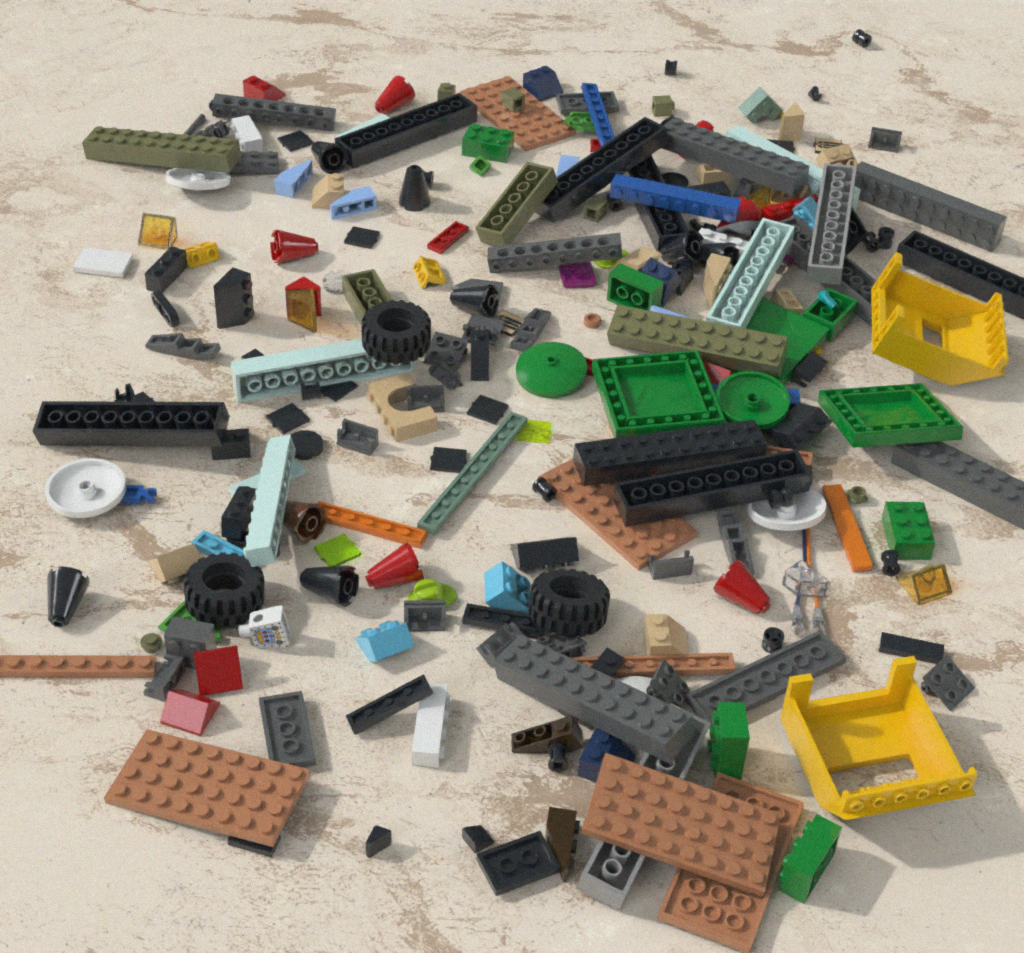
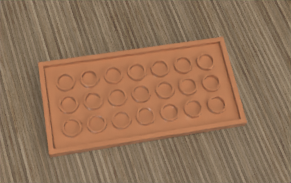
(533, 124)
(598, 511)
(208, 787)
(682, 824)
(717, 908)

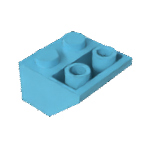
(806, 211)
(507, 589)
(384, 641)

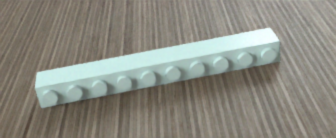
(270, 502)

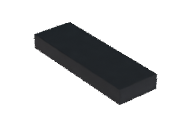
(907, 647)

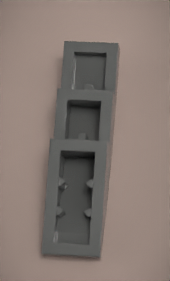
(739, 229)
(530, 330)
(178, 346)
(733, 539)

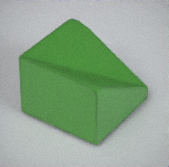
(480, 165)

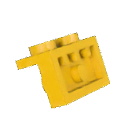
(202, 254)
(428, 271)

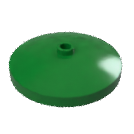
(551, 369)
(753, 397)

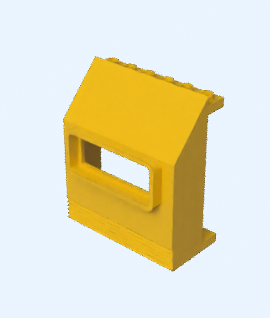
(969, 330)
(868, 731)

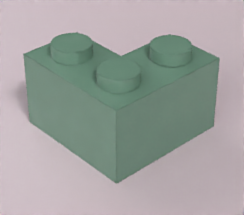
(758, 105)

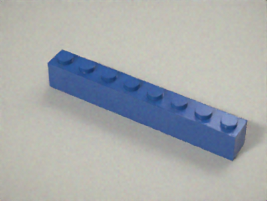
(675, 198)

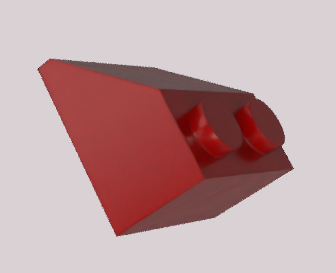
(257, 88)

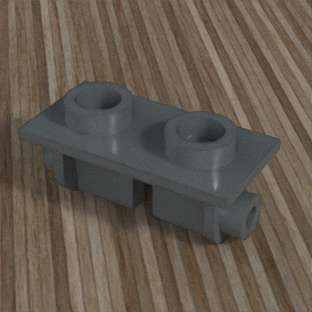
(450, 379)

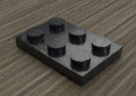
(518, 863)

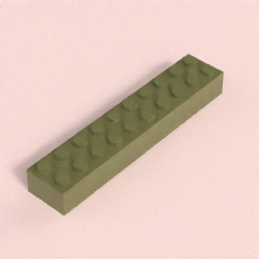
(162, 149)
(716, 342)

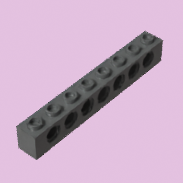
(274, 112)
(555, 252)

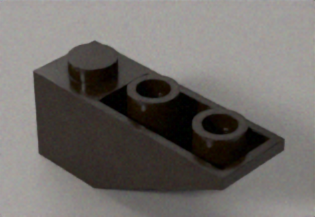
(538, 738)
(559, 835)

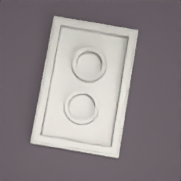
(103, 262)

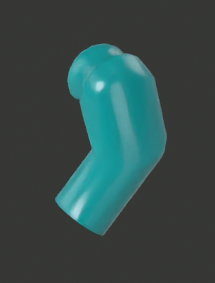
(824, 296)

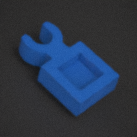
(135, 494)

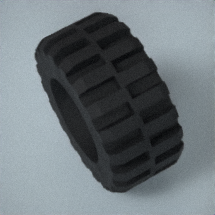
(396, 332)
(223, 572)
(569, 602)

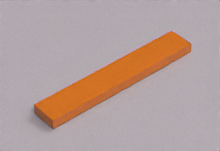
(373, 525)
(847, 528)

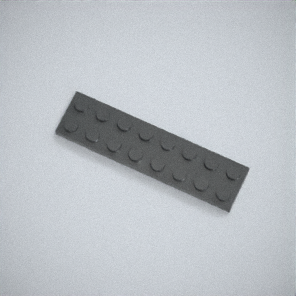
(767, 676)

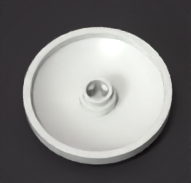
(197, 179)
(85, 488)
(805, 512)

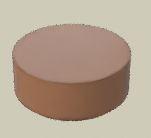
(592, 320)

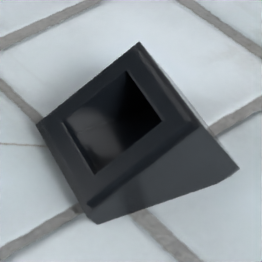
(476, 838)
(378, 840)

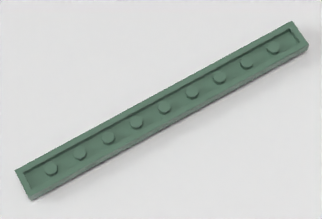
(472, 473)

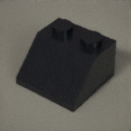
(235, 445)

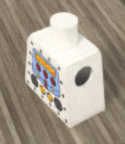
(268, 628)

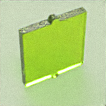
(535, 432)
(337, 550)

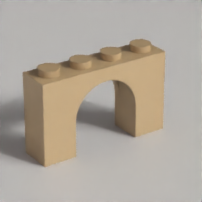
(400, 424)

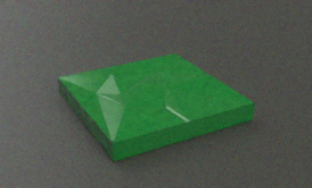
(802, 334)
(656, 393)
(889, 415)

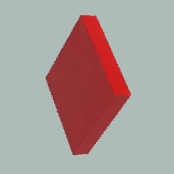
(218, 670)

